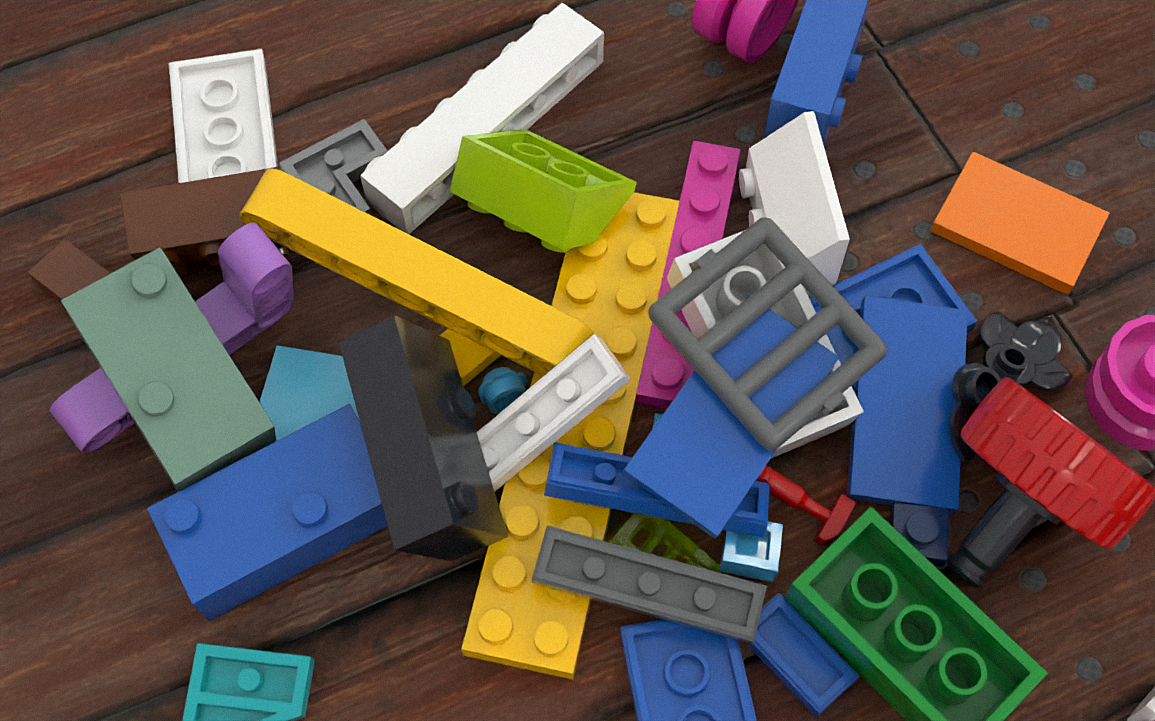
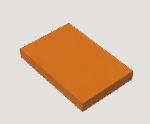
(1020, 222)

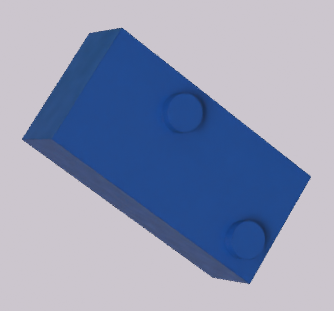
(819, 64)
(271, 514)

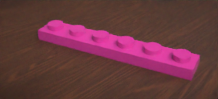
(698, 223)

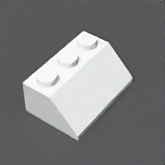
(794, 187)

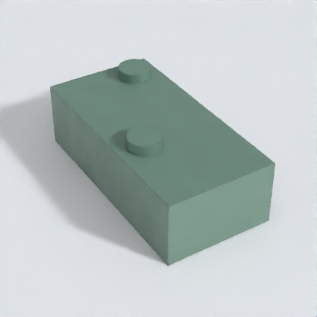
(170, 369)

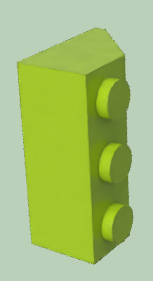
(539, 187)

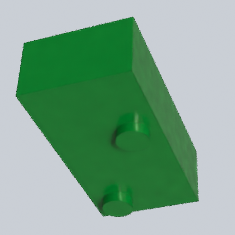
(911, 629)

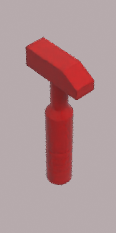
(796, 497)

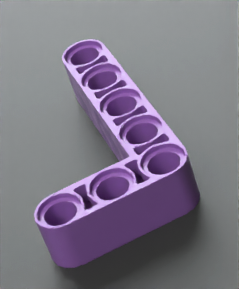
(250, 299)

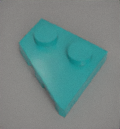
(247, 685)

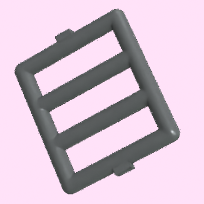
(737, 393)

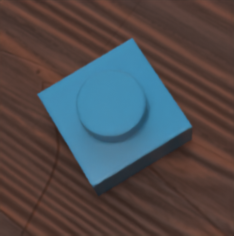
(752, 555)

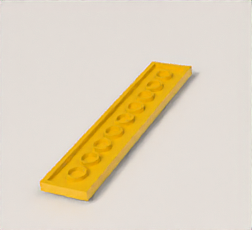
(610, 291)

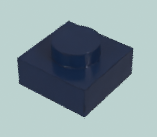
(924, 529)

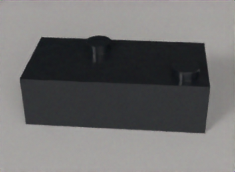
(422, 441)

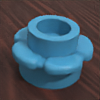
(501, 388)

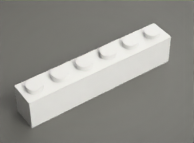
(505, 96)

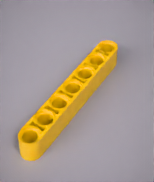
(412, 273)

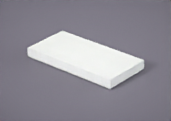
(222, 115)

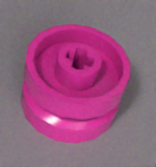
(746, 25)
(1123, 385)

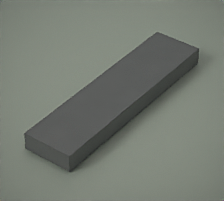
(649, 584)

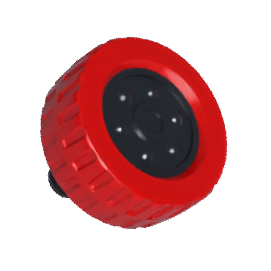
(1048, 473)

